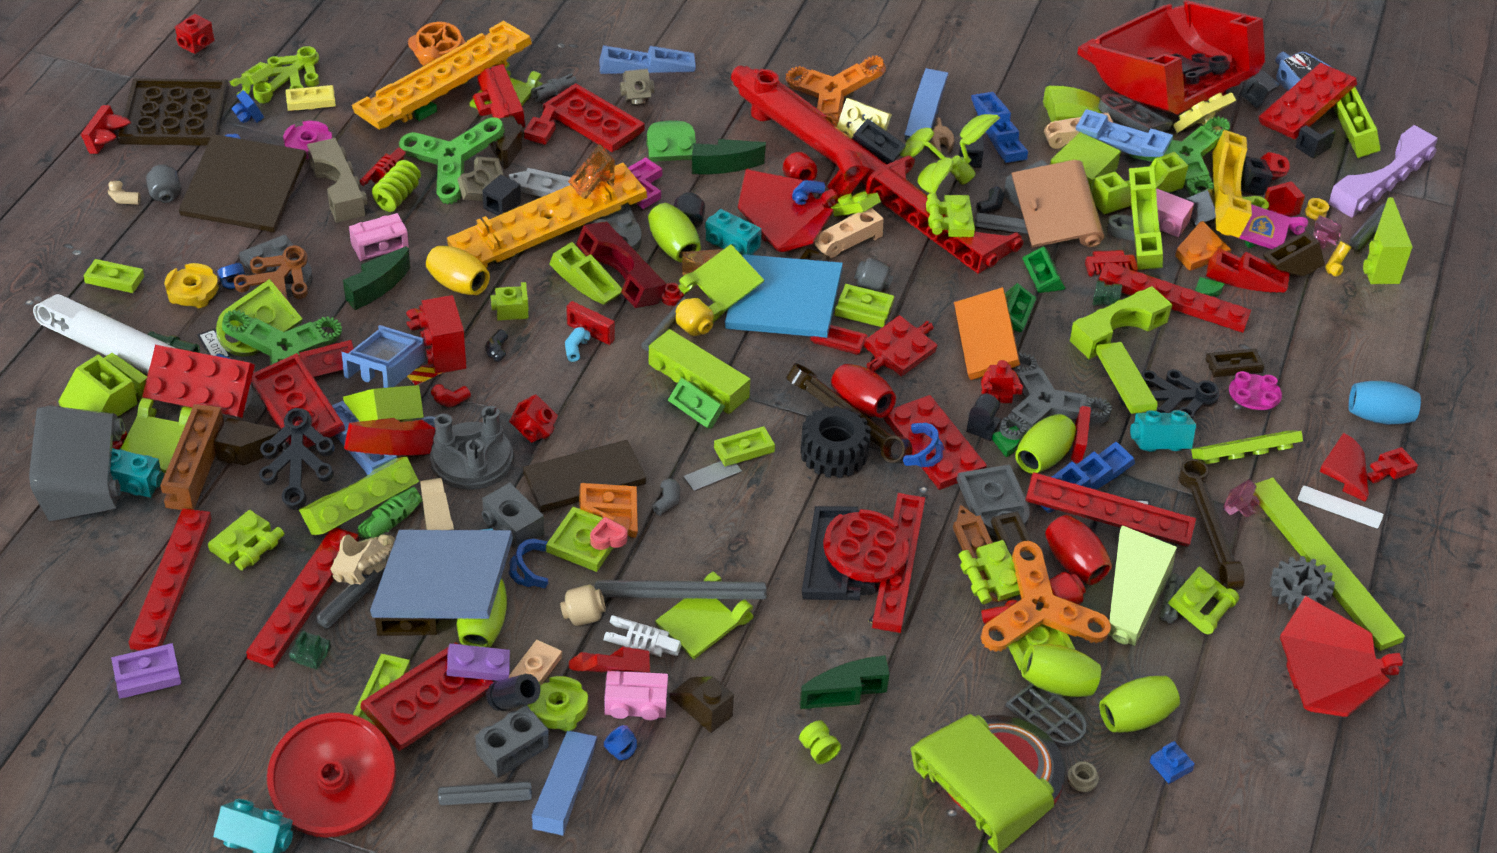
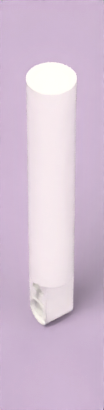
(100, 332)

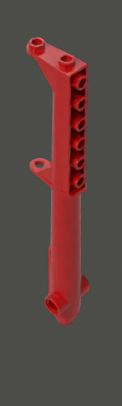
(777, 102)

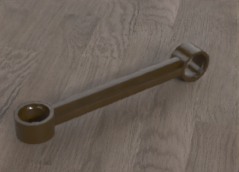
(807, 380)
(1230, 571)

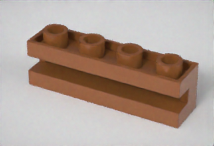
(192, 458)

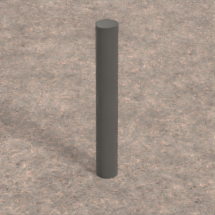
(665, 324)

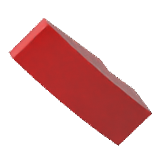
(1246, 272)
(390, 437)

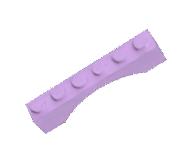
(1357, 192)

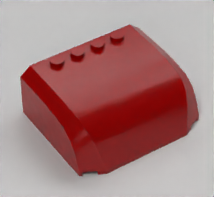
(1178, 30)

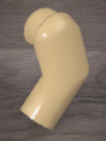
(120, 196)

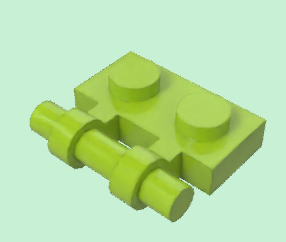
(958, 215)
(241, 536)
(998, 568)

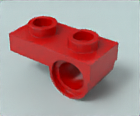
(851, 171)

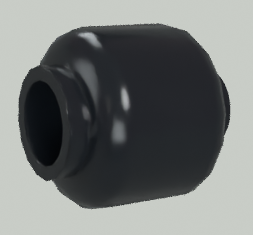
(692, 207)

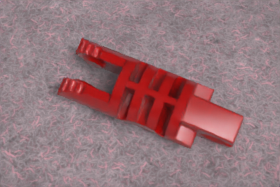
(382, 167)

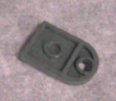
(1133, 114)
(625, 225)
(275, 248)
(993, 493)

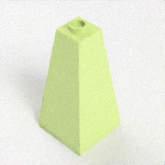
(1139, 579)

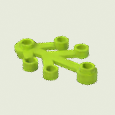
(305, 57)

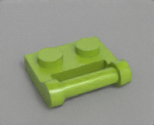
(1196, 594)

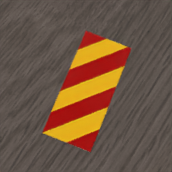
(422, 374)

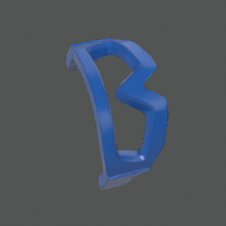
(920, 458)
(530, 578)

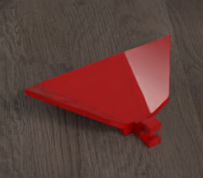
(785, 224)
(1333, 660)

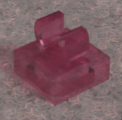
(1327, 231)
(1242, 499)

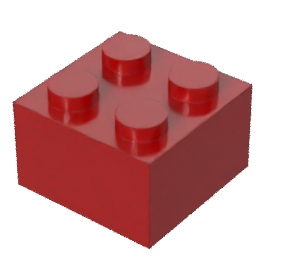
(442, 334)

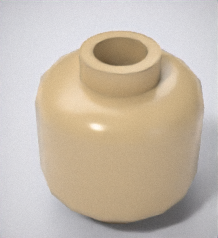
(583, 605)

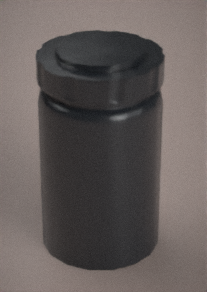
(513, 692)

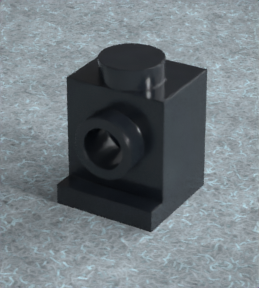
(1255, 175)

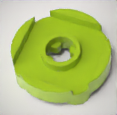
(563, 715)

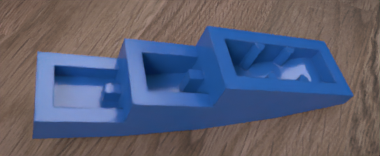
(1003, 132)
(1096, 469)

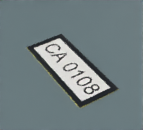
(211, 343)

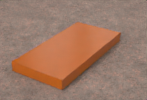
(986, 332)

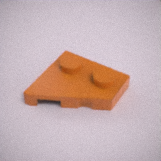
(1199, 247)
(612, 502)

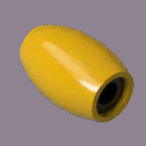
(457, 270)

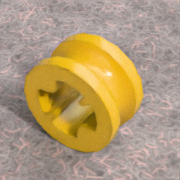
(1316, 208)

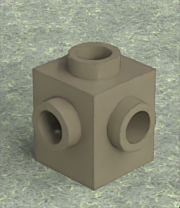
(641, 79)

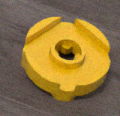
(180, 290)

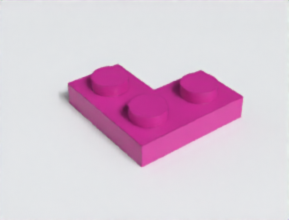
(646, 173)

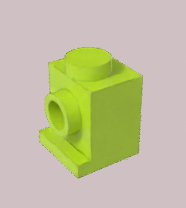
(510, 302)

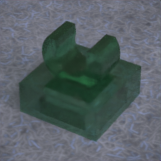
(309, 650)

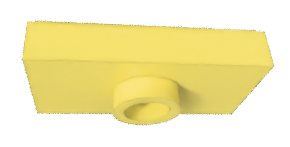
(310, 98)

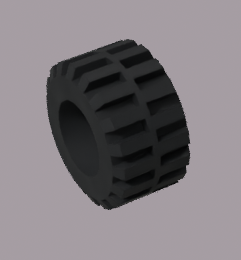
(835, 441)

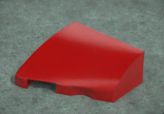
(1348, 466)
(622, 660)

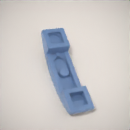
(1122, 137)

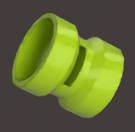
(818, 740)

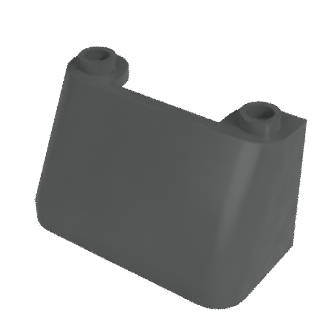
(74, 461)

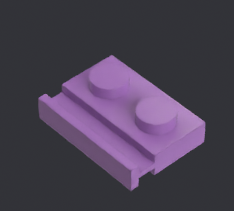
(146, 670)

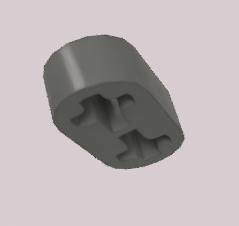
(1121, 227)

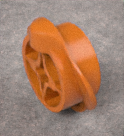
(435, 41)

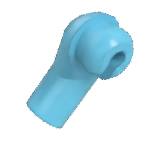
(578, 336)

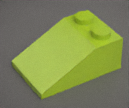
(1389, 249)

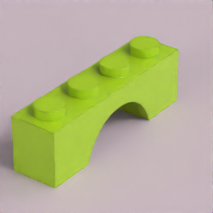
(1113, 193)
(1145, 218)
(1143, 310)
(357, 498)

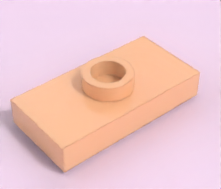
(538, 661)

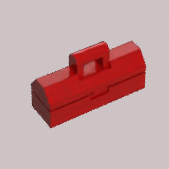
(499, 91)

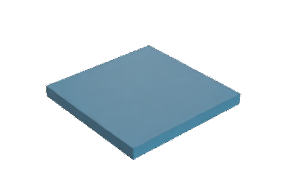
(793, 299)

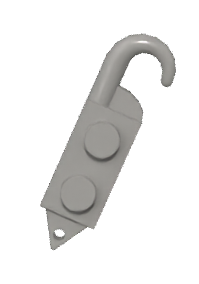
(539, 182)

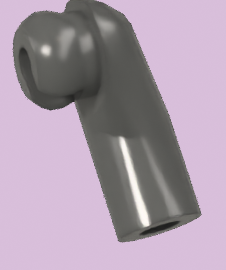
(670, 497)

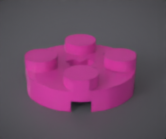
(299, 136)

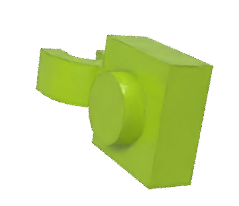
(254, 75)

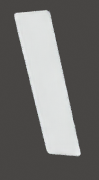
(1340, 506)

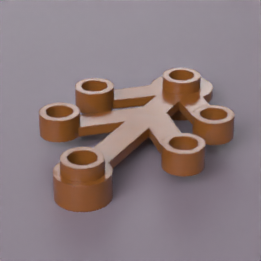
(286, 266)

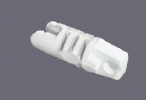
(643, 637)

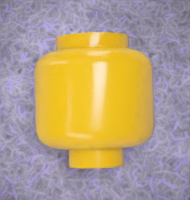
(694, 316)

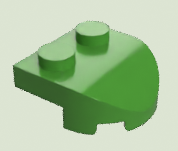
(670, 141)

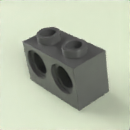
(517, 738)

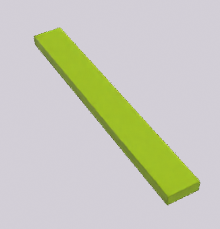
(1312, 545)

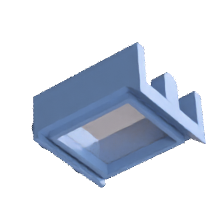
(386, 351)

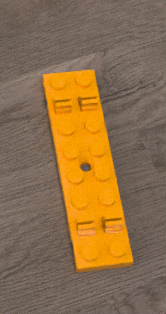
(441, 75)
(529, 226)

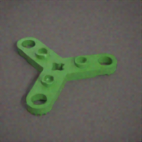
(1196, 146)
(463, 147)
(268, 338)

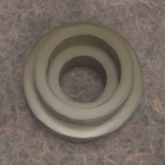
(1086, 771)

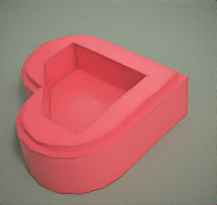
(608, 534)

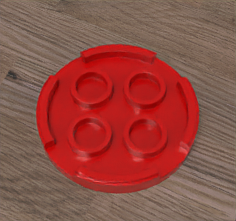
(866, 546)

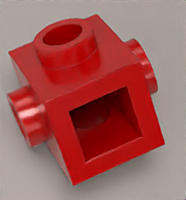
(194, 33)
(534, 418)

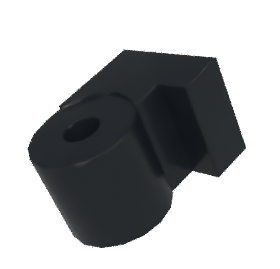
(975, 152)
(982, 417)

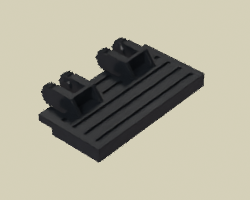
(820, 577)

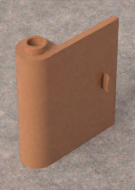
(1061, 203)

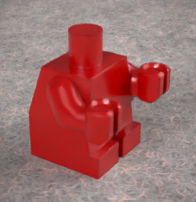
(1001, 382)

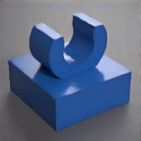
(247, 108)
(1172, 762)

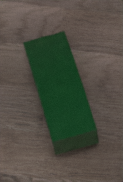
(727, 156)
(376, 278)
(846, 683)

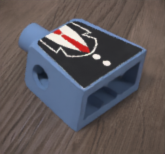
(1294, 67)

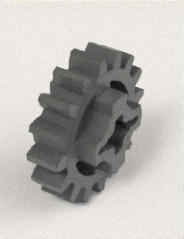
(1301, 579)

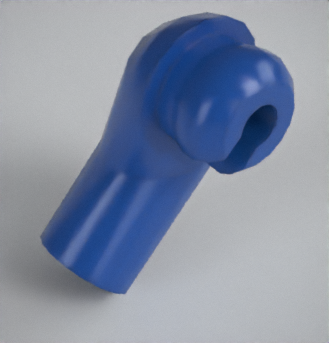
(806, 187)

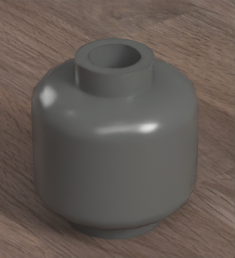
(163, 183)
(873, 274)

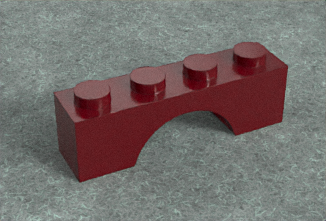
(642, 283)

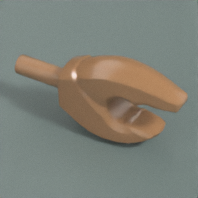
(943, 136)

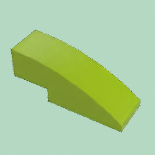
(585, 274)

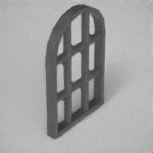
(1047, 703)

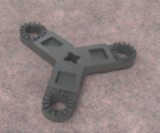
(1032, 409)

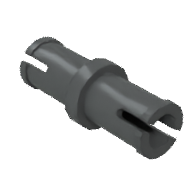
(553, 87)

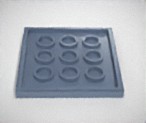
(442, 574)

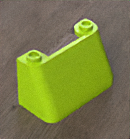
(984, 779)

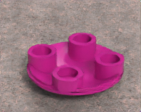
(1255, 391)

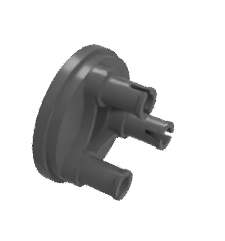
(471, 452)

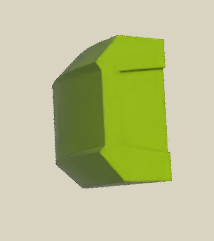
(1068, 102)

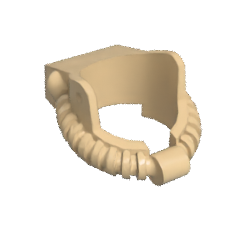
(361, 558)

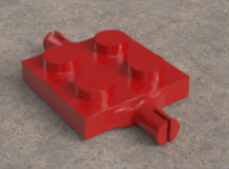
(900, 346)

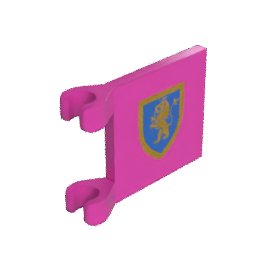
(1270, 228)

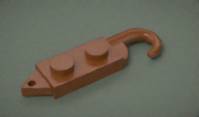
(971, 535)

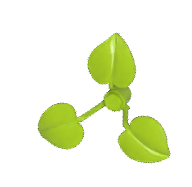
(935, 173)

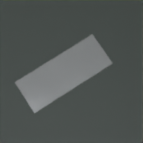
(711, 474)

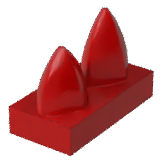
(101, 129)

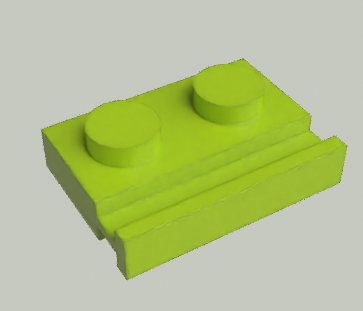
(864, 305)

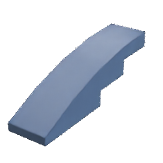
(927, 101)

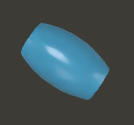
(1384, 402)

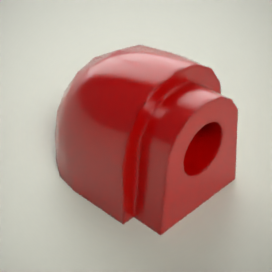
(1277, 163)

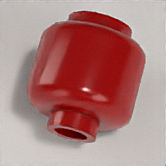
(800, 166)
(1068, 587)

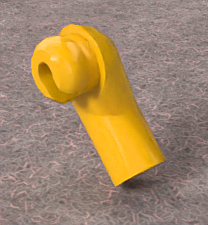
(1334, 263)

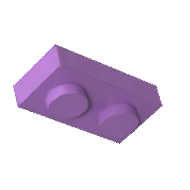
(478, 662)

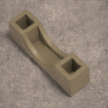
(344, 196)

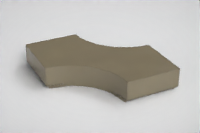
(484, 172)

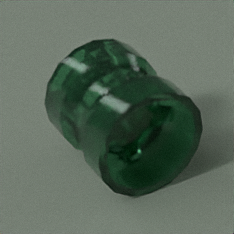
(1106, 293)

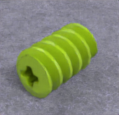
(396, 185)

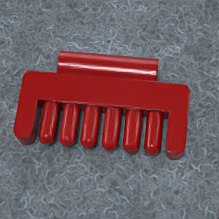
(1114, 256)

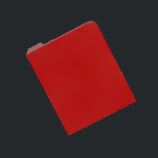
(1285, 199)

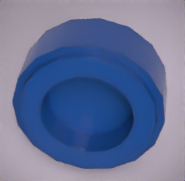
(229, 272)
(619, 740)

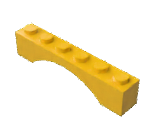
(1231, 209)

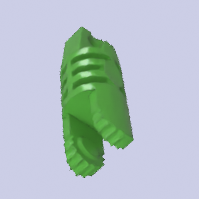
(390, 513)

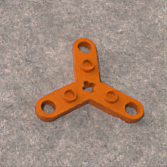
(844, 83)
(1056, 612)

